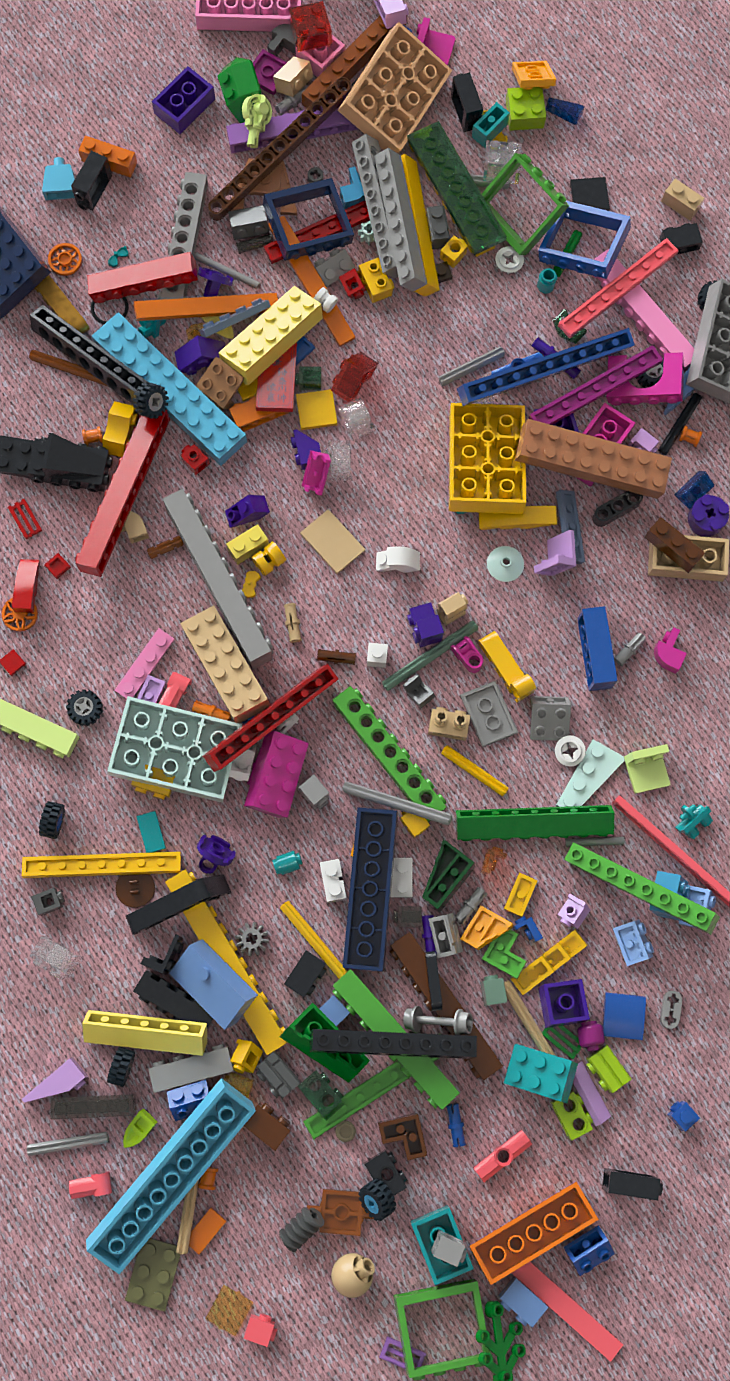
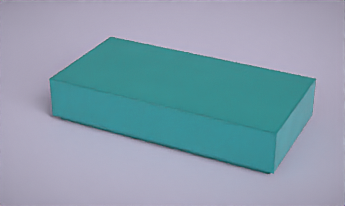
(151, 832)

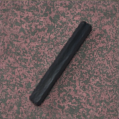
(680, 423)

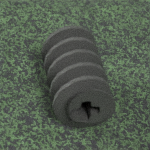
(301, 1228)

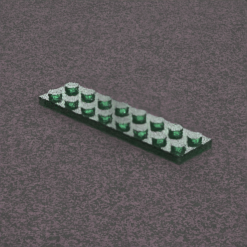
(456, 188)

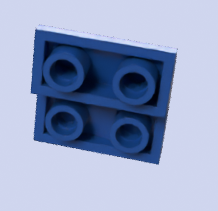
(624, 1016)

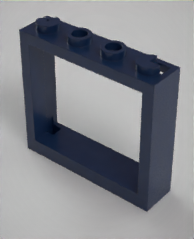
(300, 194)

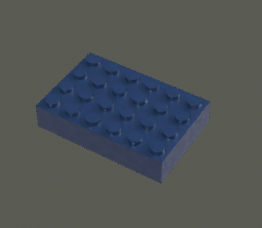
(19, 266)

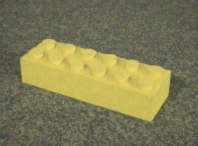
(272, 334)

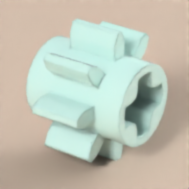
(367, 237)

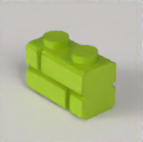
(608, 1069)

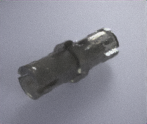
(242, 246)

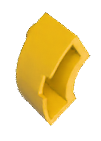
(119, 428)

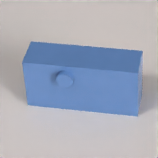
(213, 984)

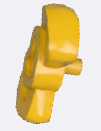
(250, 584)

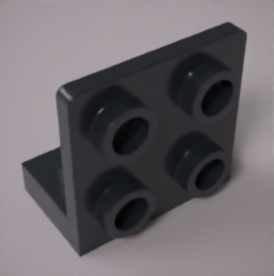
(168, 963)

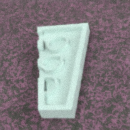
(590, 774)

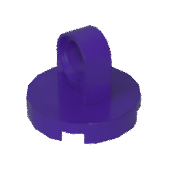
(214, 281)
(215, 851)

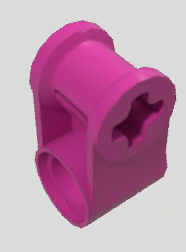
(465, 652)

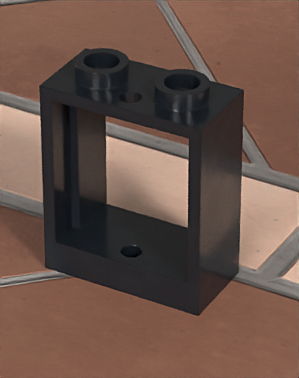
(466, 101)
(91, 181)
(631, 1184)

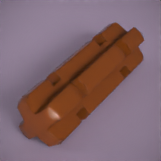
(165, 547)

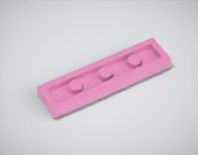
(144, 664)

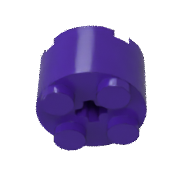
(711, 506)

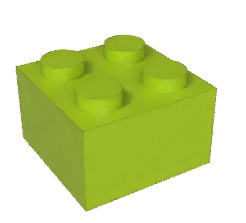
(525, 108)

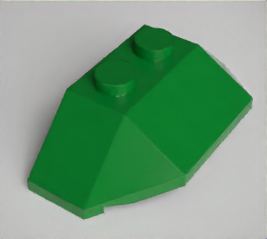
(237, 83)

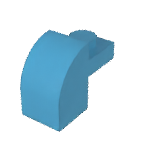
(352, 193)

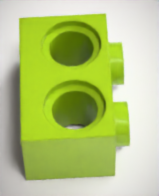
(567, 1117)

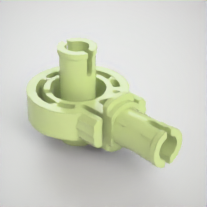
(256, 117)

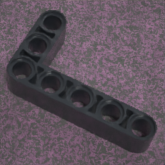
(177, 902)

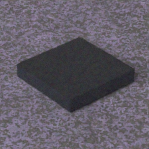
(590, 192)

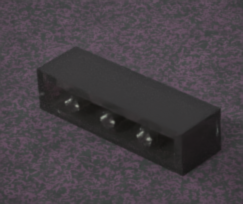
(93, 1106)

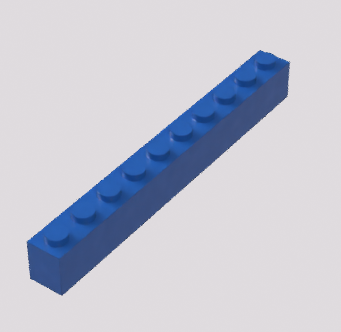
(545, 367)

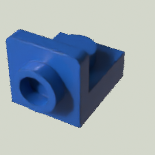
(531, 930)

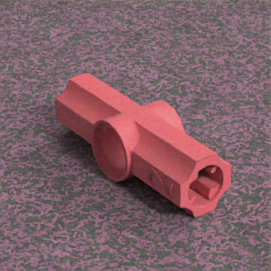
(491, 1165)

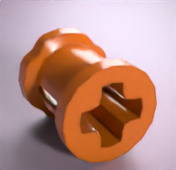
(92, 435)
(690, 436)
(208, 1179)

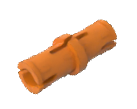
(208, 710)

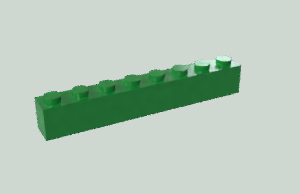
(534, 822)

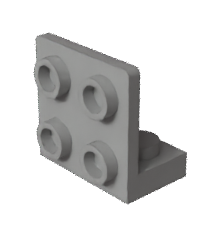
(549, 717)

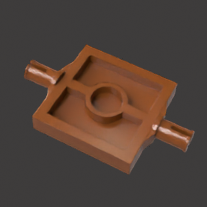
(341, 1212)

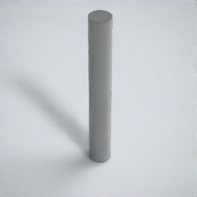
(595, 841)

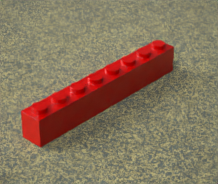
(270, 718)

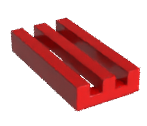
(18, 506)

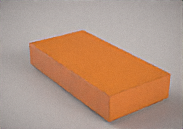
(205, 1230)

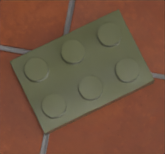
(153, 1274)

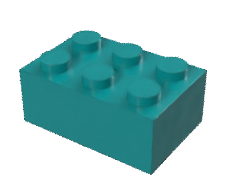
(541, 1073)
(426, 1230)

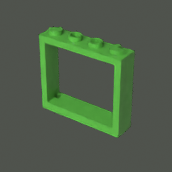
(512, 237)
(429, 1294)

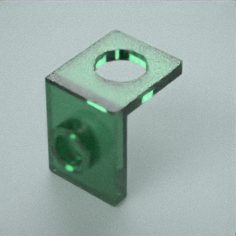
(576, 337)

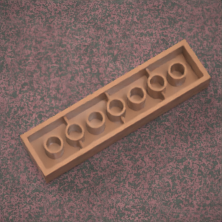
(593, 459)

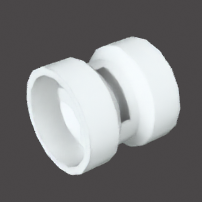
(327, 301)

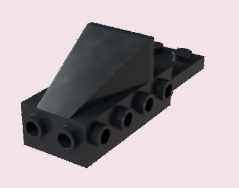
(56, 462)

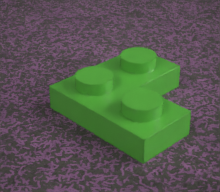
(499, 955)

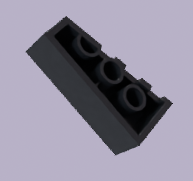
(170, 999)

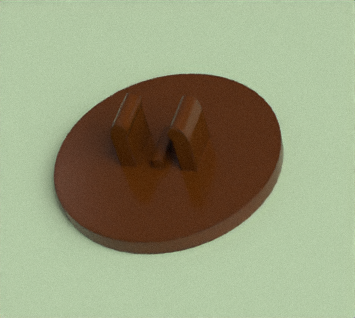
(135, 889)

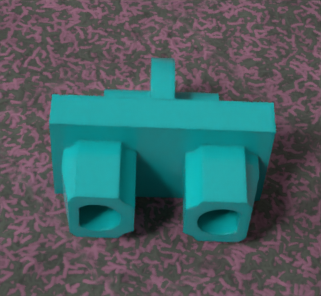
(151, 327)
(691, 817)

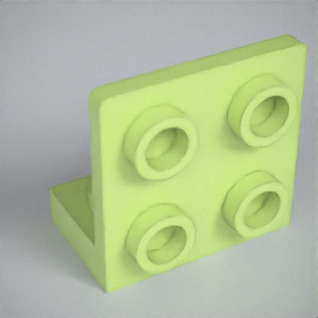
(647, 769)

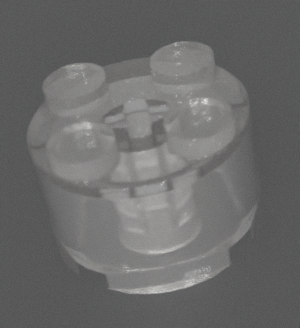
(356, 419)

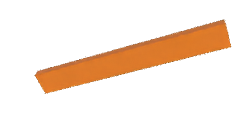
(313, 283)
(196, 306)

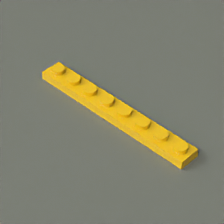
(101, 864)

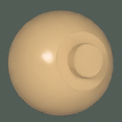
(352, 1275)

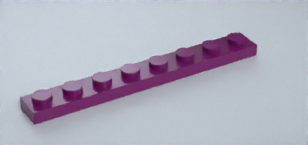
(598, 387)

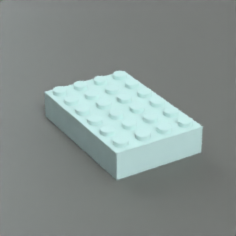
(172, 742)

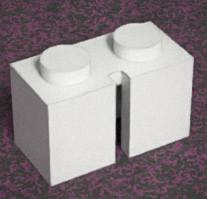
(333, 887)

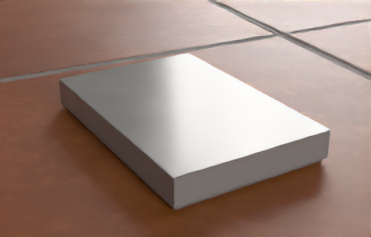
(488, 714)

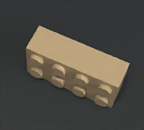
(711, 567)

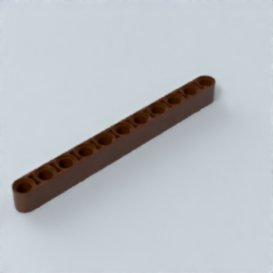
(282, 140)

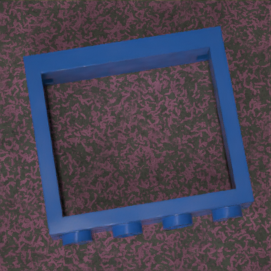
(590, 216)

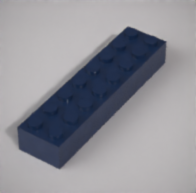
(370, 889)

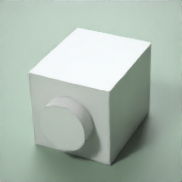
(377, 655)

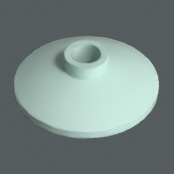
(499, 569)

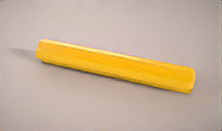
(474, 770)

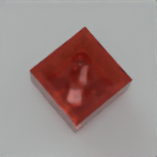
(310, 26)

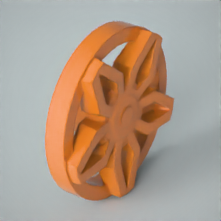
(65, 259)
(18, 617)

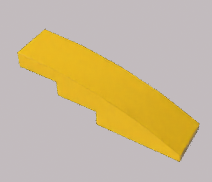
(532, 518)
(549, 961)

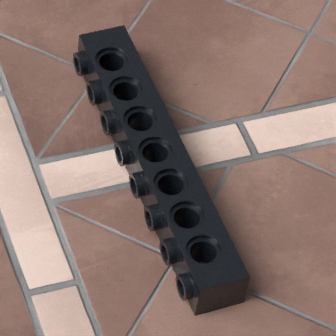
(86, 353)
(393, 1044)

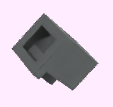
(40, 901)

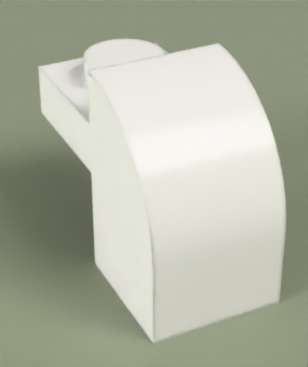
(398, 558)
(242, 764)

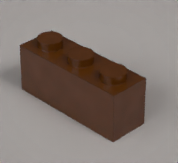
(674, 545)

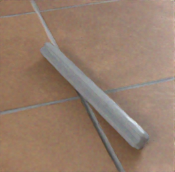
(397, 803)

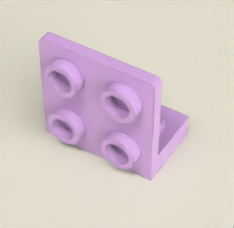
(560, 555)

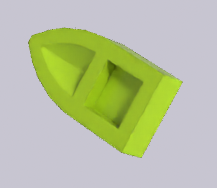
(138, 1128)

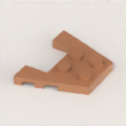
(275, 181)

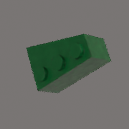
(447, 876)

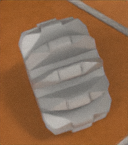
(254, 932)

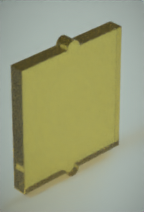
(229, 1310)

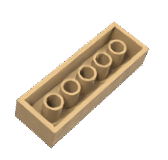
(225, 665)

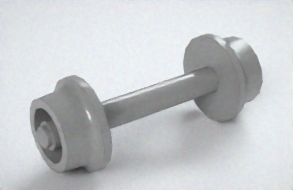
(414, 1018)

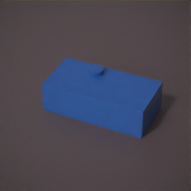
(597, 648)

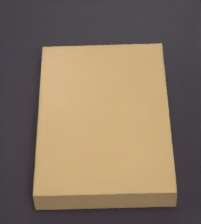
(332, 541)

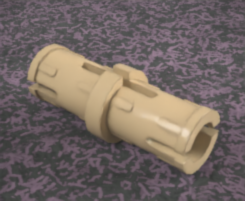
(292, 622)

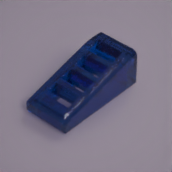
(566, 110)

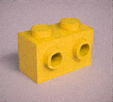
(375, 281)

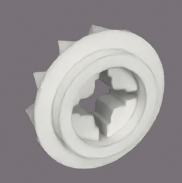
(507, 252)
(562, 746)

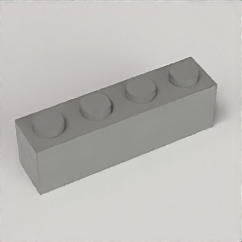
(190, 1069)

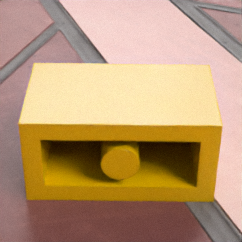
(159, 792)

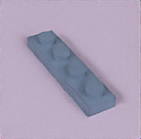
(227, 320)
(569, 520)

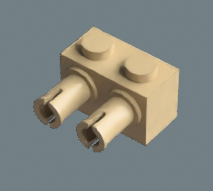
(449, 724)

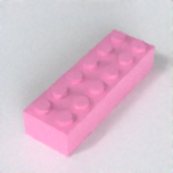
(243, 14)

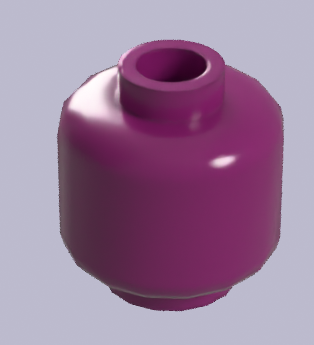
(591, 1035)

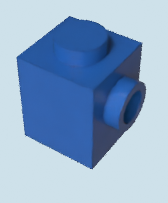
(683, 1115)

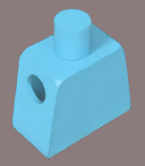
(58, 180)

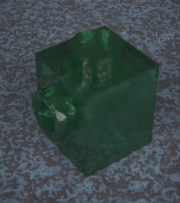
(308, 378)

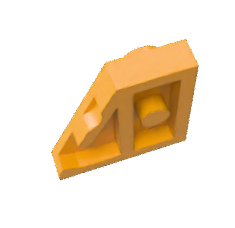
(485, 928)

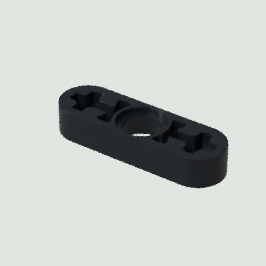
(433, 980)

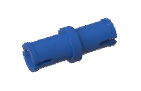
(456, 1125)

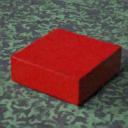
(57, 566)
(12, 662)

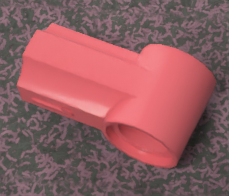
(175, 689)
(95, 1185)

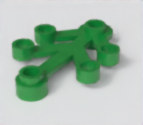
(500, 1346)

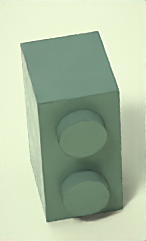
(493, 990)

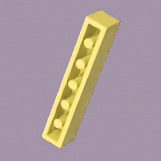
(145, 1032)

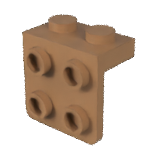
(220, 383)

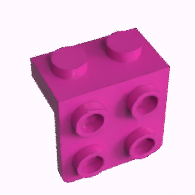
(437, 42)

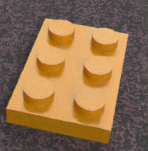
(533, 74)

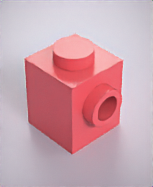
(260, 1329)

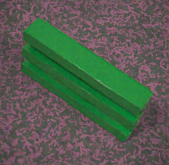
(576, 1049)

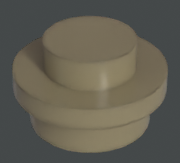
(345, 1131)

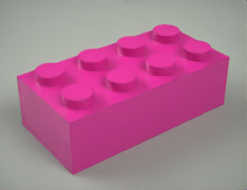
(609, 425)
(276, 774)

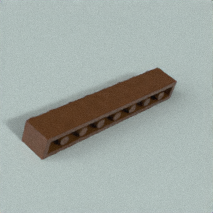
(414, 965)

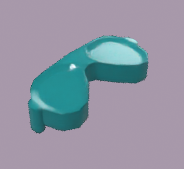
(122, 252)

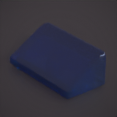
(694, 489)

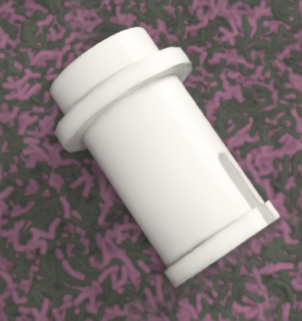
(288, 723)

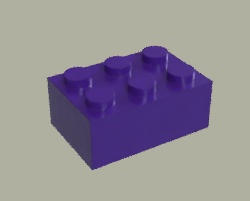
(183, 100)

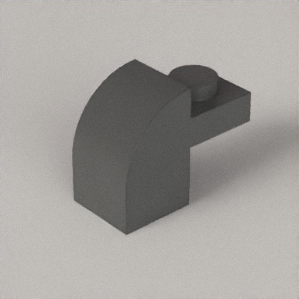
(282, 38)

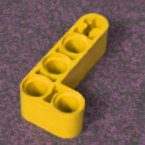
(506, 667)

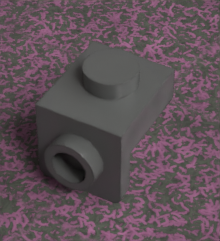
(418, 691)

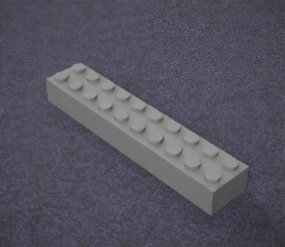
(218, 580)

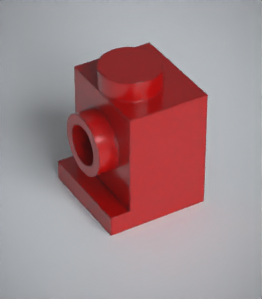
(350, 278)
(195, 464)

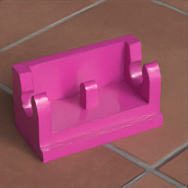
(316, 472)

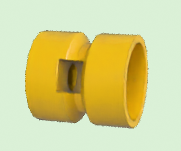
(274, 555)

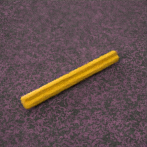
(313, 939)

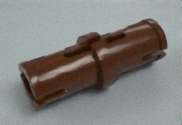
(336, 656)

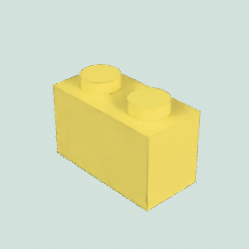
(247, 544)

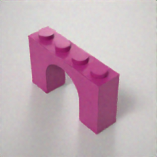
(667, 389)

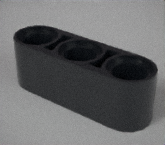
(611, 513)

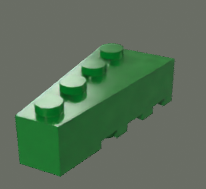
(298, 1035)

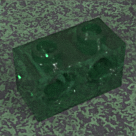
(318, 1097)

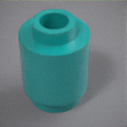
(547, 281)
(287, 862)

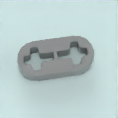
(676, 1010)

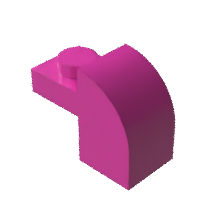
(666, 654)

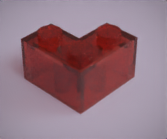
(353, 374)

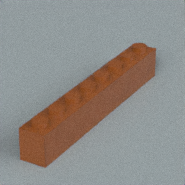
(349, 62)

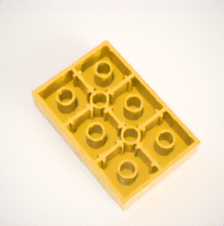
(483, 459)

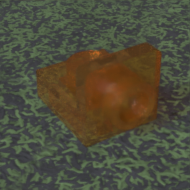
(489, 862)

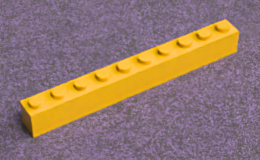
(205, 926)

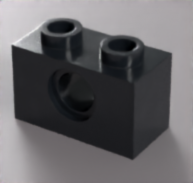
(379, 1163)

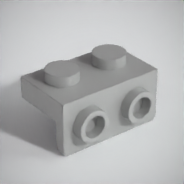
(333, 266)

